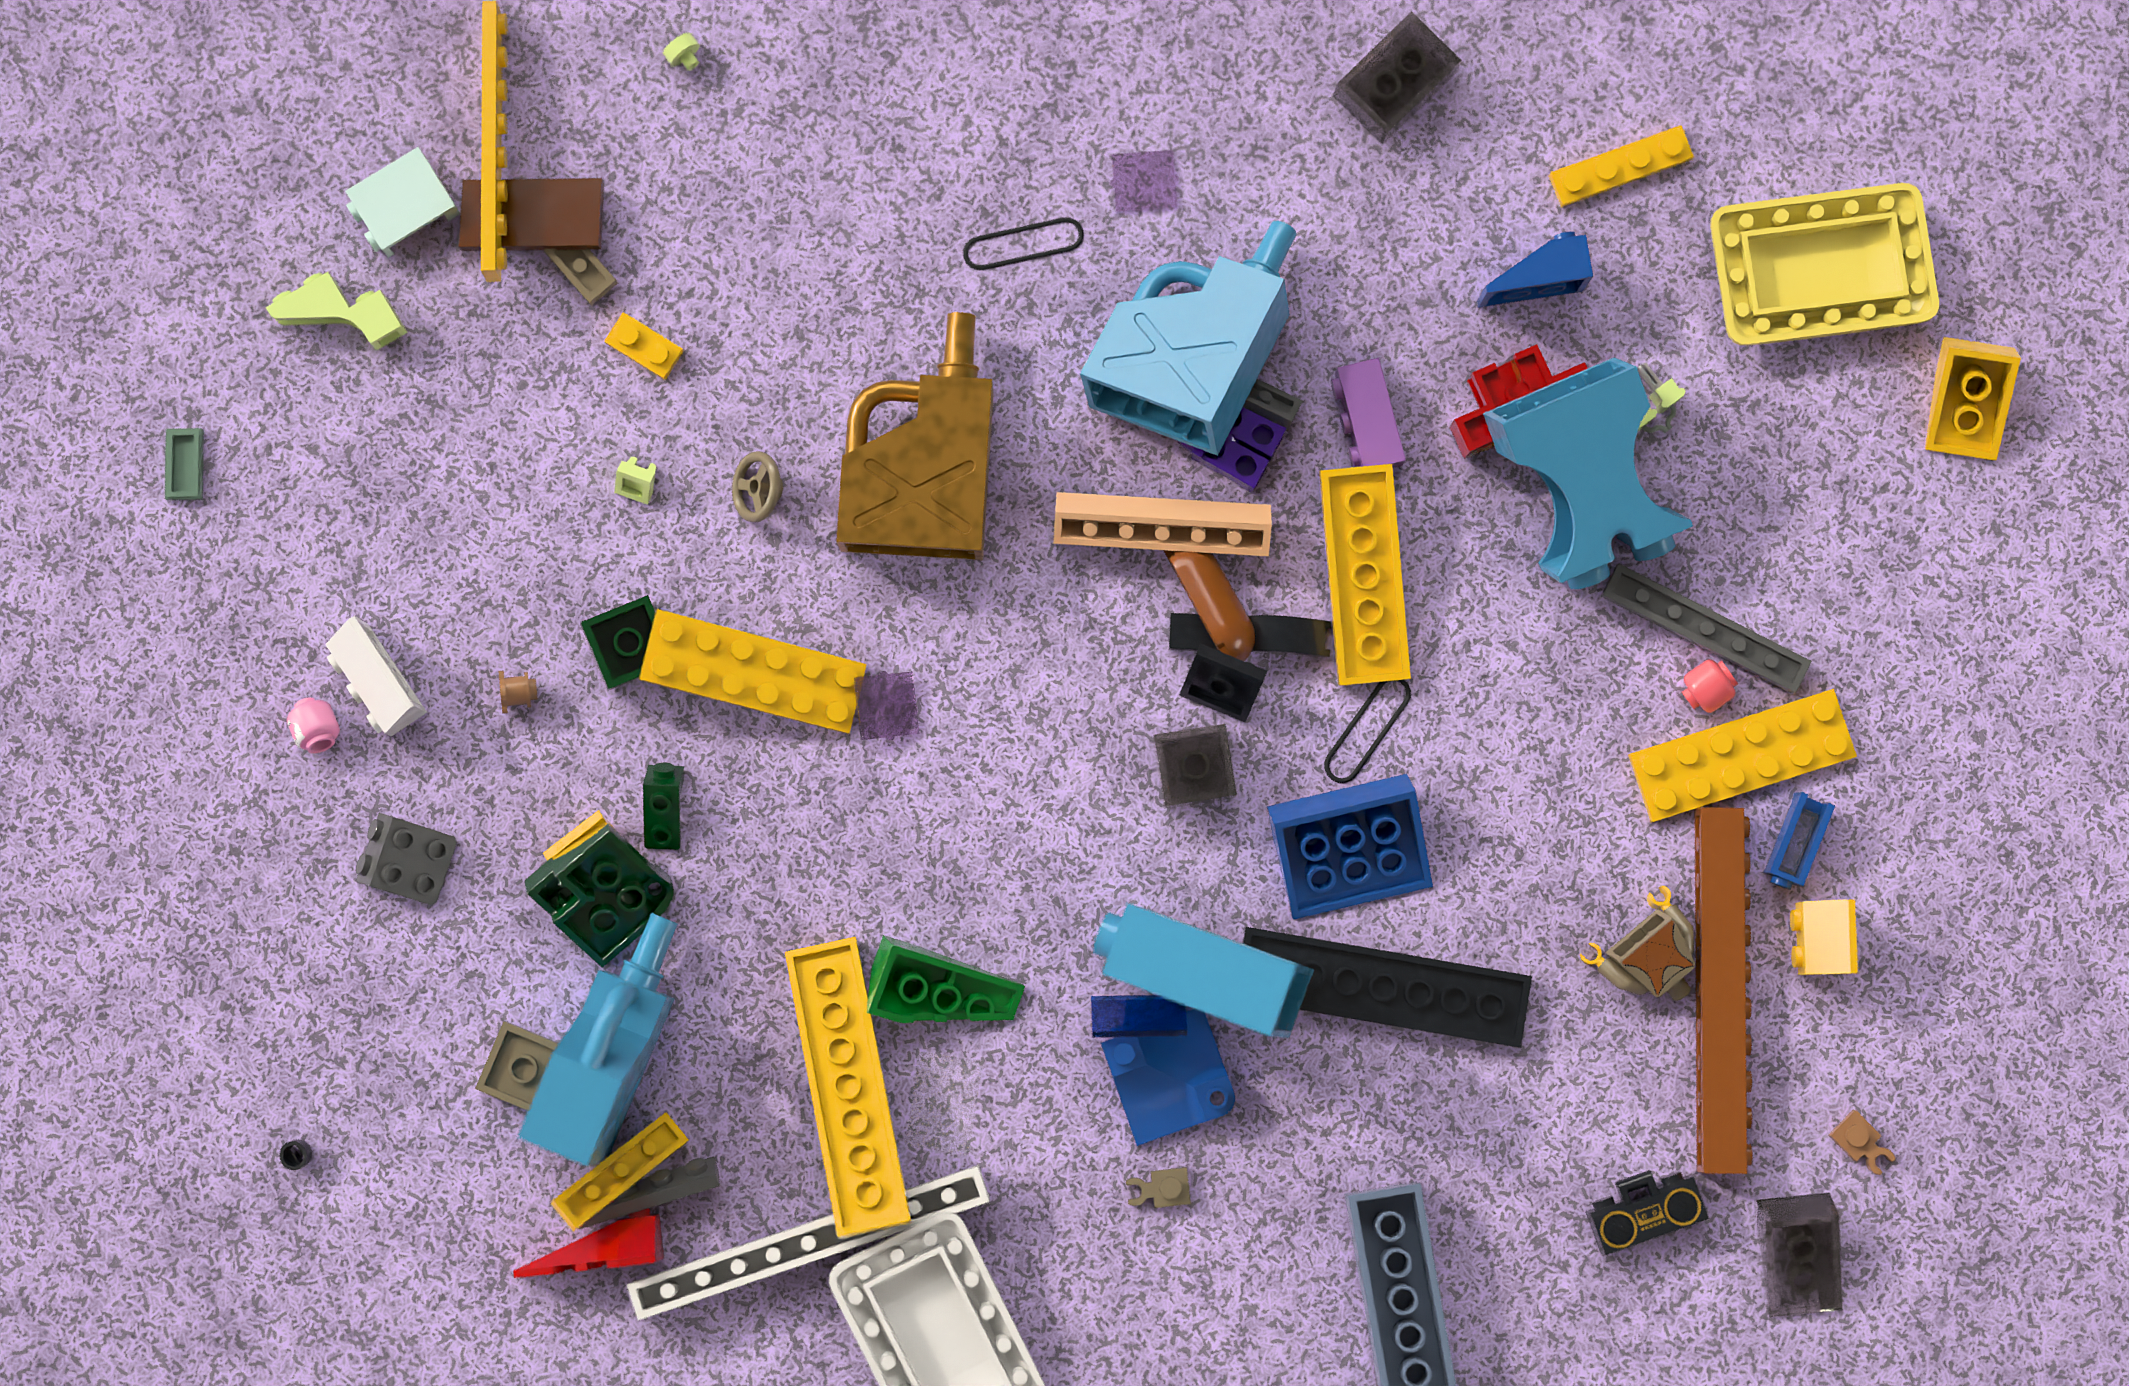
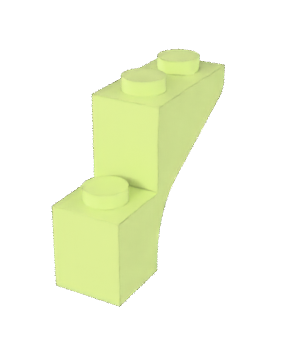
(324, 303)

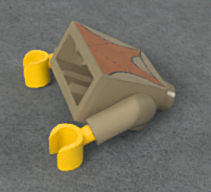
(1652, 954)

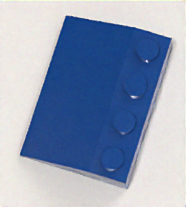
(1350, 846)

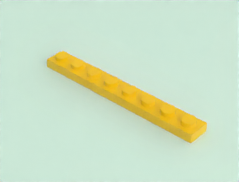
(492, 153)

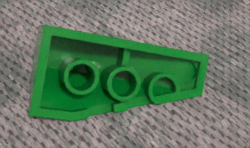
(927, 986)

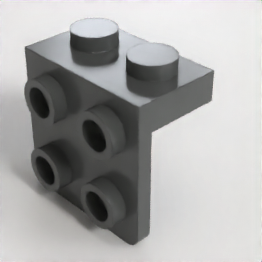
(405, 859)

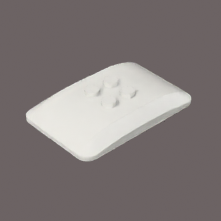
(931, 1311)

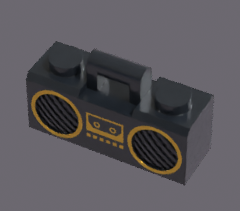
(1660, 1212)

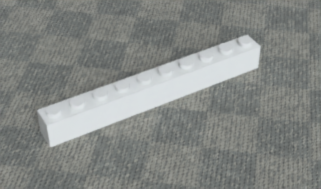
(794, 1247)

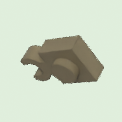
(1166, 1188)

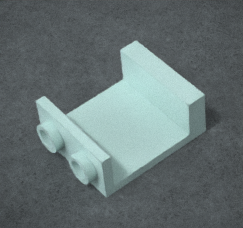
(399, 201)

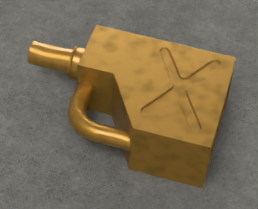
(928, 479)

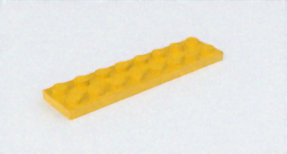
(847, 1088)

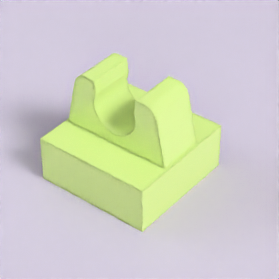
(635, 481)

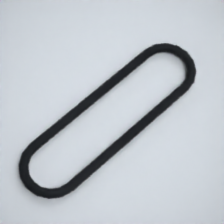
(1027, 257)
(1376, 742)

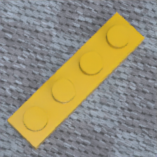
(1621, 166)
(619, 1171)

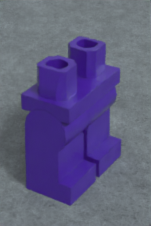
(1245, 450)

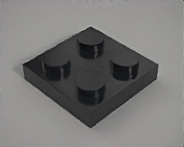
(1223, 682)

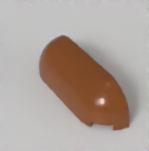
(1214, 601)

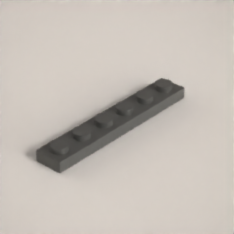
(1706, 628)

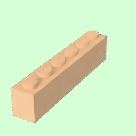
(1162, 524)

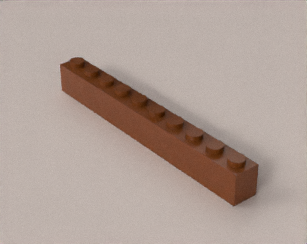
(1721, 991)

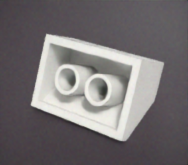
(373, 677)

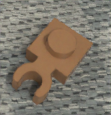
(1858, 1139)

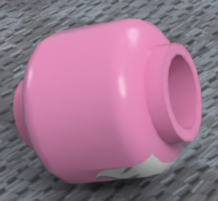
(313, 725)

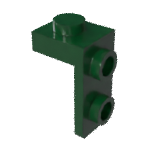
(662, 806)

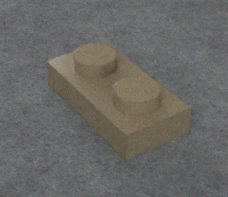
(584, 272)

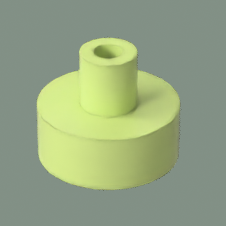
(682, 51)

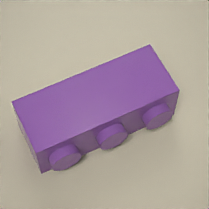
(1368, 414)

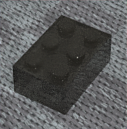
(1397, 78)

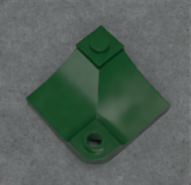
(601, 893)

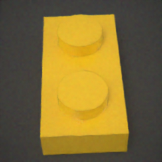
(643, 346)

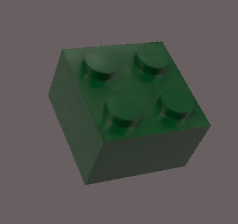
(620, 640)

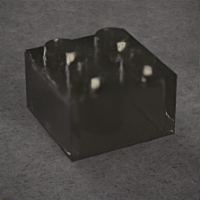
(1194, 766)

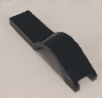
(1272, 634)

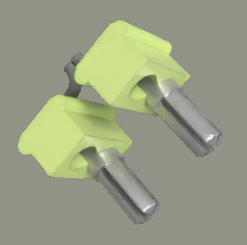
(1663, 396)

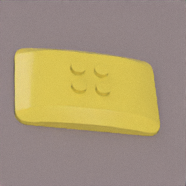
(1824, 264)

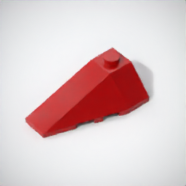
(620, 1244)

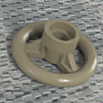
(764, 488)

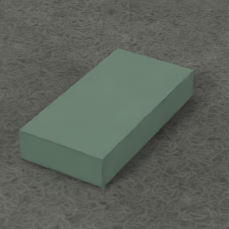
(184, 464)

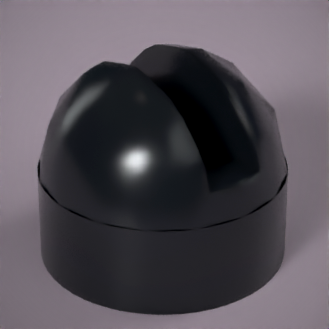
(291, 1158)

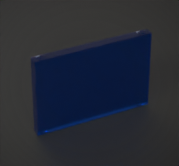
(1137, 1016)

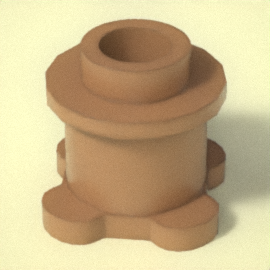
(516, 690)

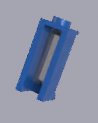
(1798, 841)

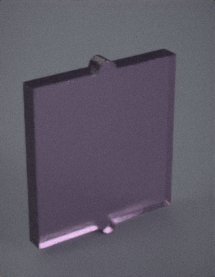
(1144, 181)
(886, 705)

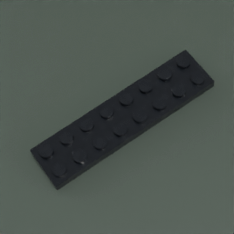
(1405, 988)

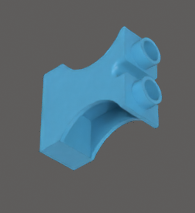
(1582, 447)

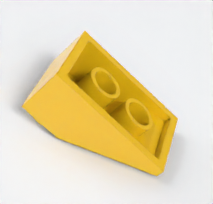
(1971, 398)

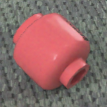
(1709, 686)

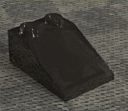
(1800, 1254)

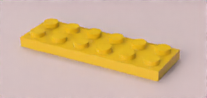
(1365, 574)
(751, 671)
(1742, 755)

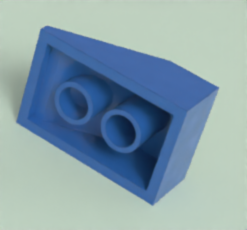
(1552, 270)

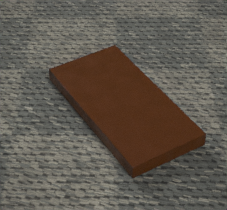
(539, 214)

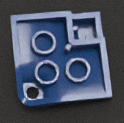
(1169, 1079)

